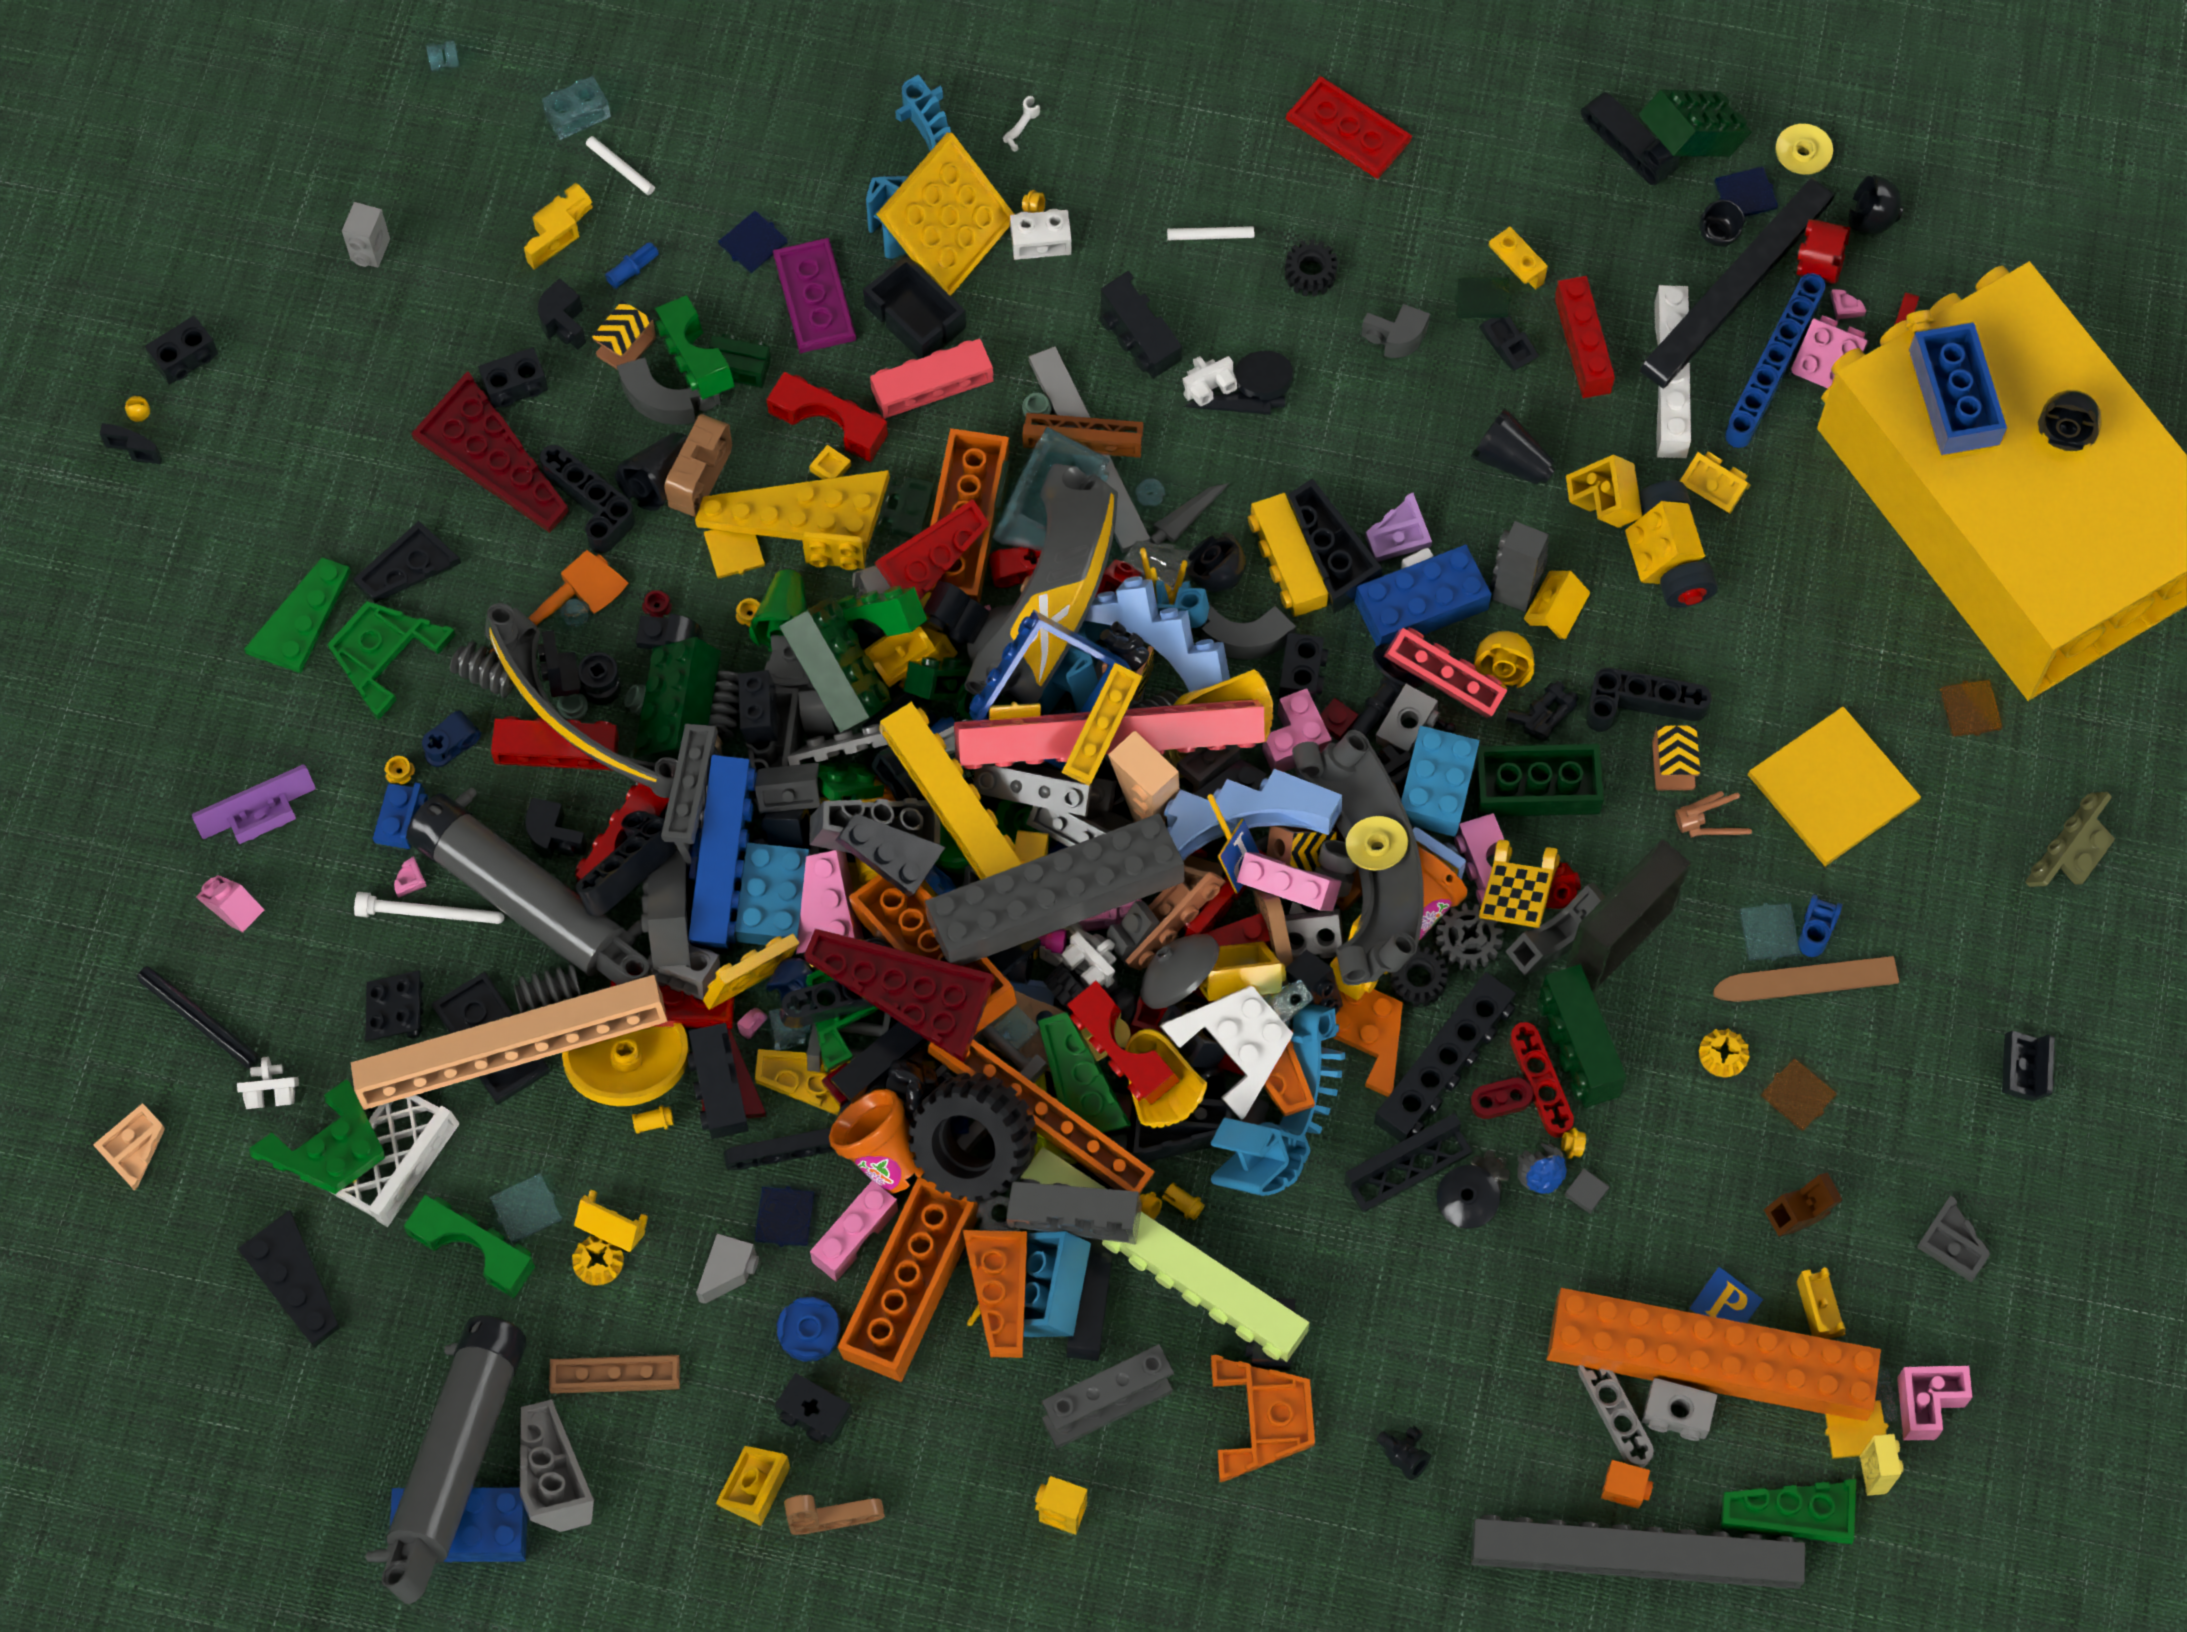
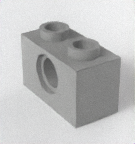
(366, 235)
(1409, 704)
(1697, 1404)

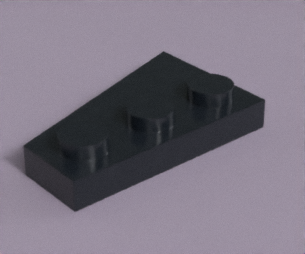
(405, 563)
(890, 852)

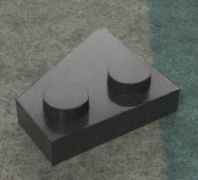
(1954, 1242)

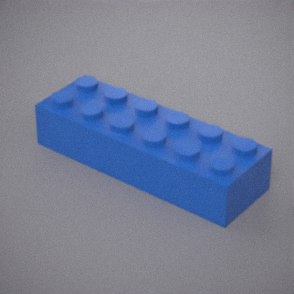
(721, 852)

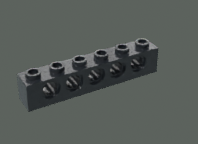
(1486, 994)

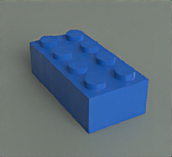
(1957, 388)
(1423, 596)
(490, 1527)

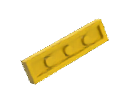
(1102, 724)

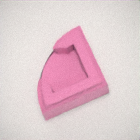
(1846, 305)
(409, 878)
(751, 1022)

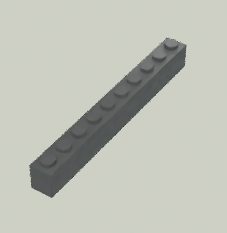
(1638, 1553)

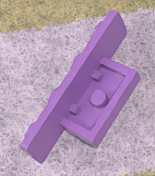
(256, 808)

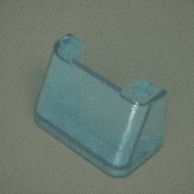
(1025, 514)

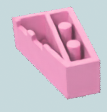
(826, 898)

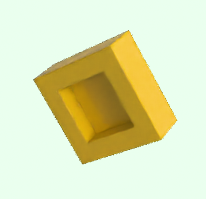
(830, 464)

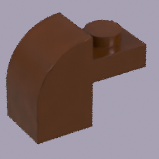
(1803, 1207)

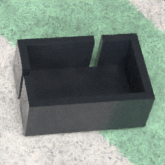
(914, 307)

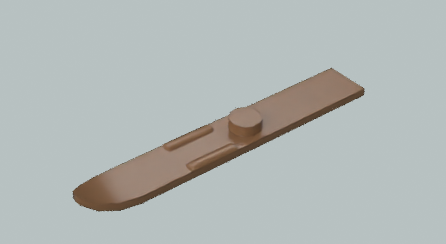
(1808, 980)

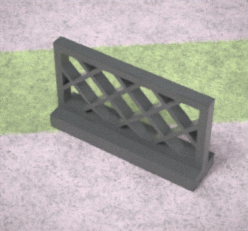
(689, 788)

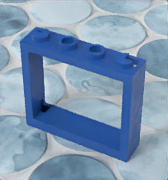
(1014, 652)

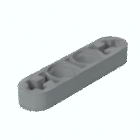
(1618, 1408)

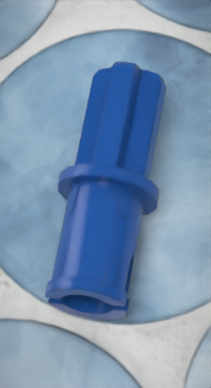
(631, 265)

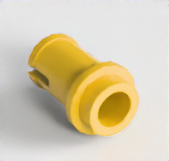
(653, 1119)
(1183, 1201)

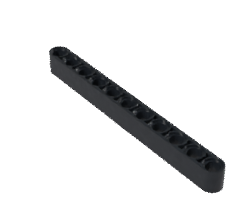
(1736, 283)

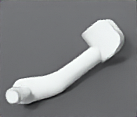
(1029, 113)

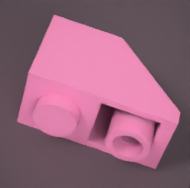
(230, 902)

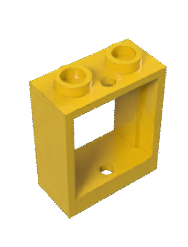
(1241, 967)

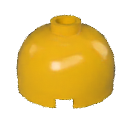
(1505, 657)

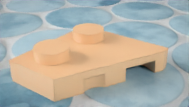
(132, 1144)

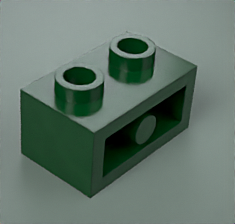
(935, 678)

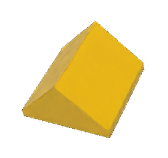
(754, 1483)

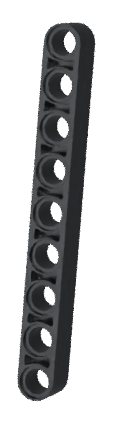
(1092, 1306)

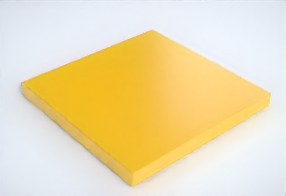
(946, 214)
(1834, 786)

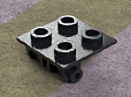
(394, 1006)

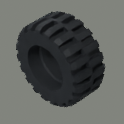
(947, 1162)

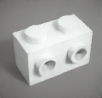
(1040, 234)

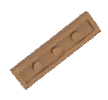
(614, 1374)

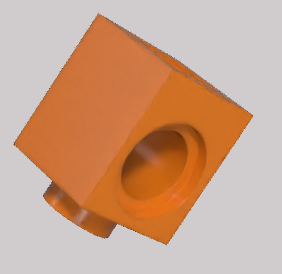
(1626, 1484)

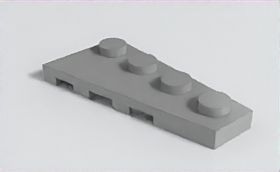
(850, 743)

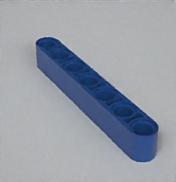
(1772, 371)

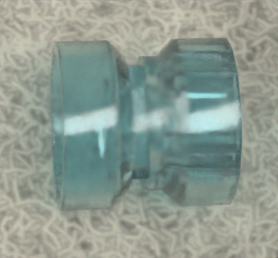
(436, 56)

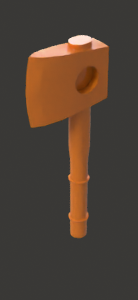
(589, 580)

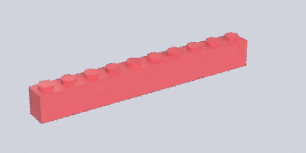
(1162, 727)

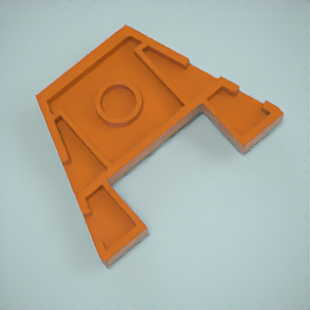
(1374, 1028)
(1277, 1415)

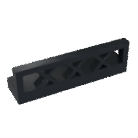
(1403, 1152)

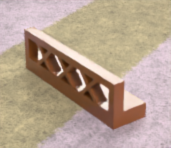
(1101, 441)

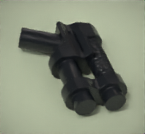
(1540, 720)

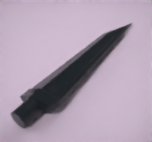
(1240, 403)

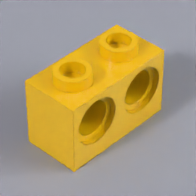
(1061, 1504)

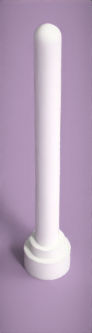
(367, 904)

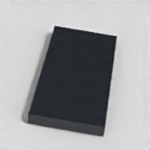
(478, 1004)

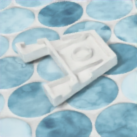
(1248, 1034)

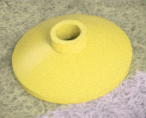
(1804, 139)
(1373, 833)

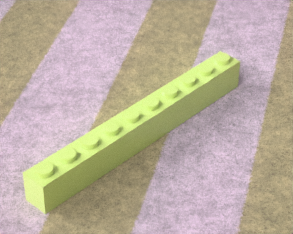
(1192, 1272)

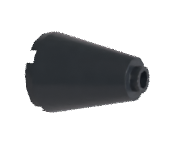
(1514, 450)
(647, 471)

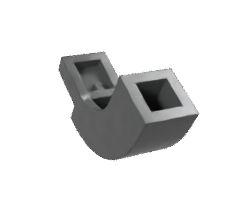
(659, 402)
(1249, 639)
(1554, 938)

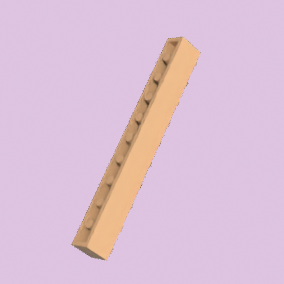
(508, 1042)

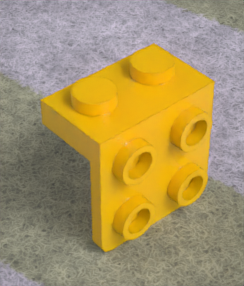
(834, 550)

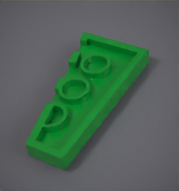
(298, 622)
(1078, 1076)
(1805, 1512)

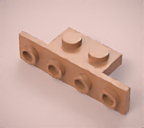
(1174, 909)

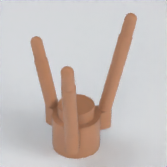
(1692, 816)

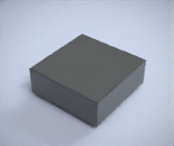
(1586, 1191)

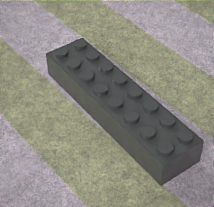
(1055, 891)

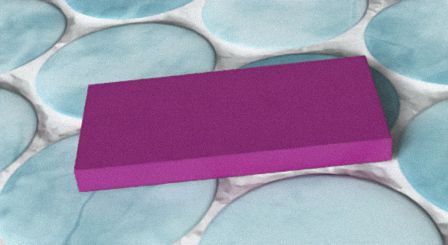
(814, 295)

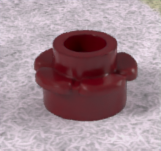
(657, 597)

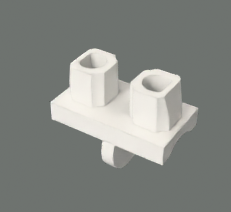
(1207, 377)
(1094, 956)
(283, 1088)

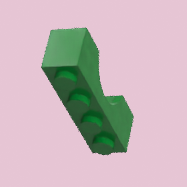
(705, 368)
(893, 611)
(437, 1225)

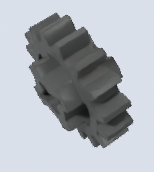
(1474, 949)

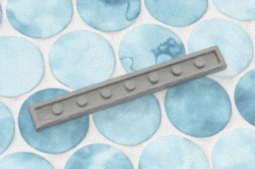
(1067, 402)

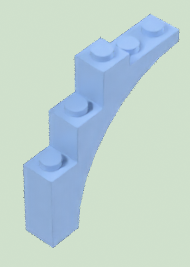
(1167, 632)
(1279, 802)

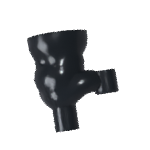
(1129, 648)
(1404, 1454)

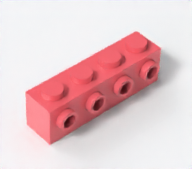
(931, 378)
(1445, 673)

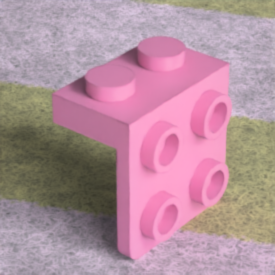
(1823, 347)

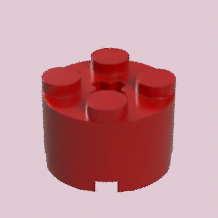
(1823, 250)

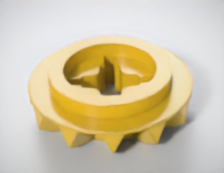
(1712, 1059)
(598, 1273)

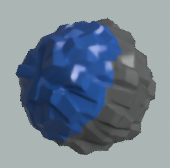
(1542, 1171)

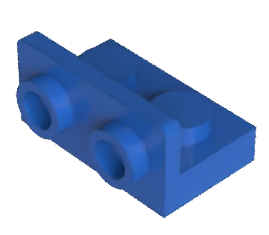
(396, 813)

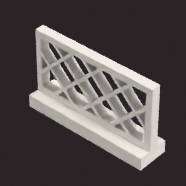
(415, 1160)

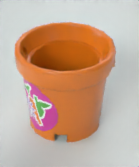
(1438, 892)
(876, 1139)

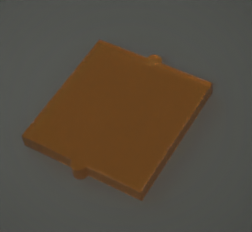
(1971, 708)
(1798, 1094)

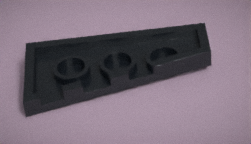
(288, 1272)

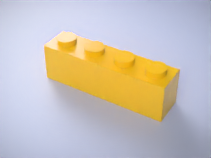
(1288, 554)

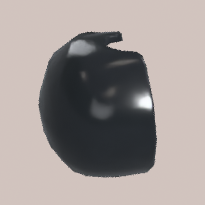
(1721, 223)

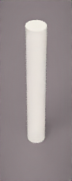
(620, 165)
(1210, 233)

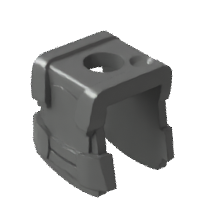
(784, 665)

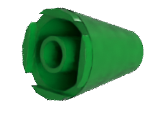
(780, 603)

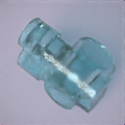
(1281, 1001)

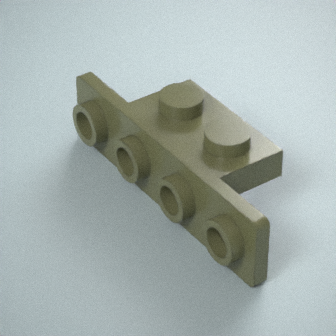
(2077, 846)

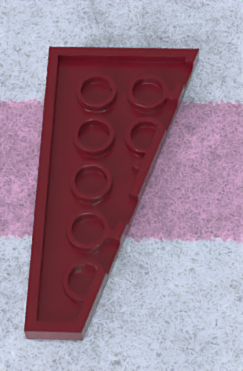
(482, 446)
(920, 992)

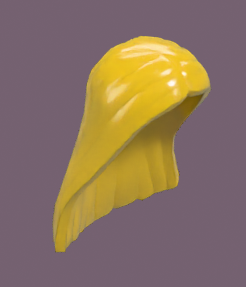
(1242, 687)
(1182, 1097)

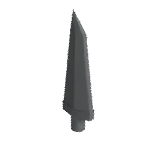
(1179, 520)

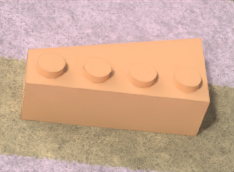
(1144, 777)

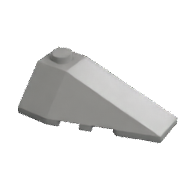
(550, 1473)

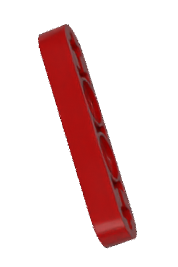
(1546, 1078)

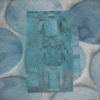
(578, 113)

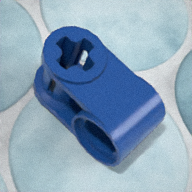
(1819, 921)

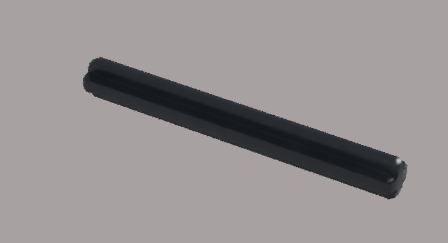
(198, 1017)

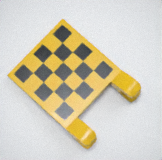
(1518, 891)

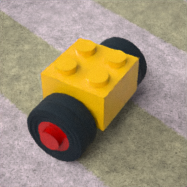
(1669, 546)

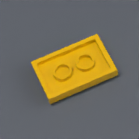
(751, 970)

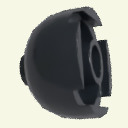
(1876, 205)
(2070, 420)
(1217, 563)

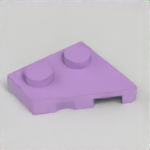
(1399, 532)

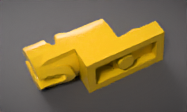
(557, 225)

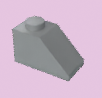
(726, 1267)

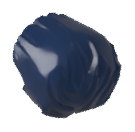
(789, 976)

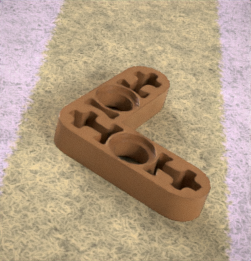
(1272, 912)
(806, 1518)

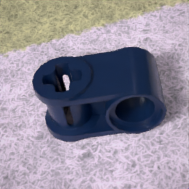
(450, 738)

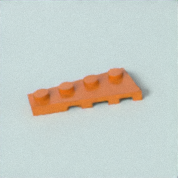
(1288, 1084)
(1000, 1283)

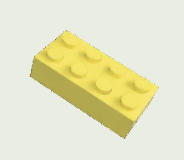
(1881, 1464)

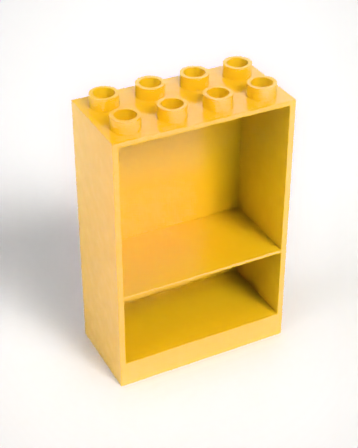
(2028, 541)

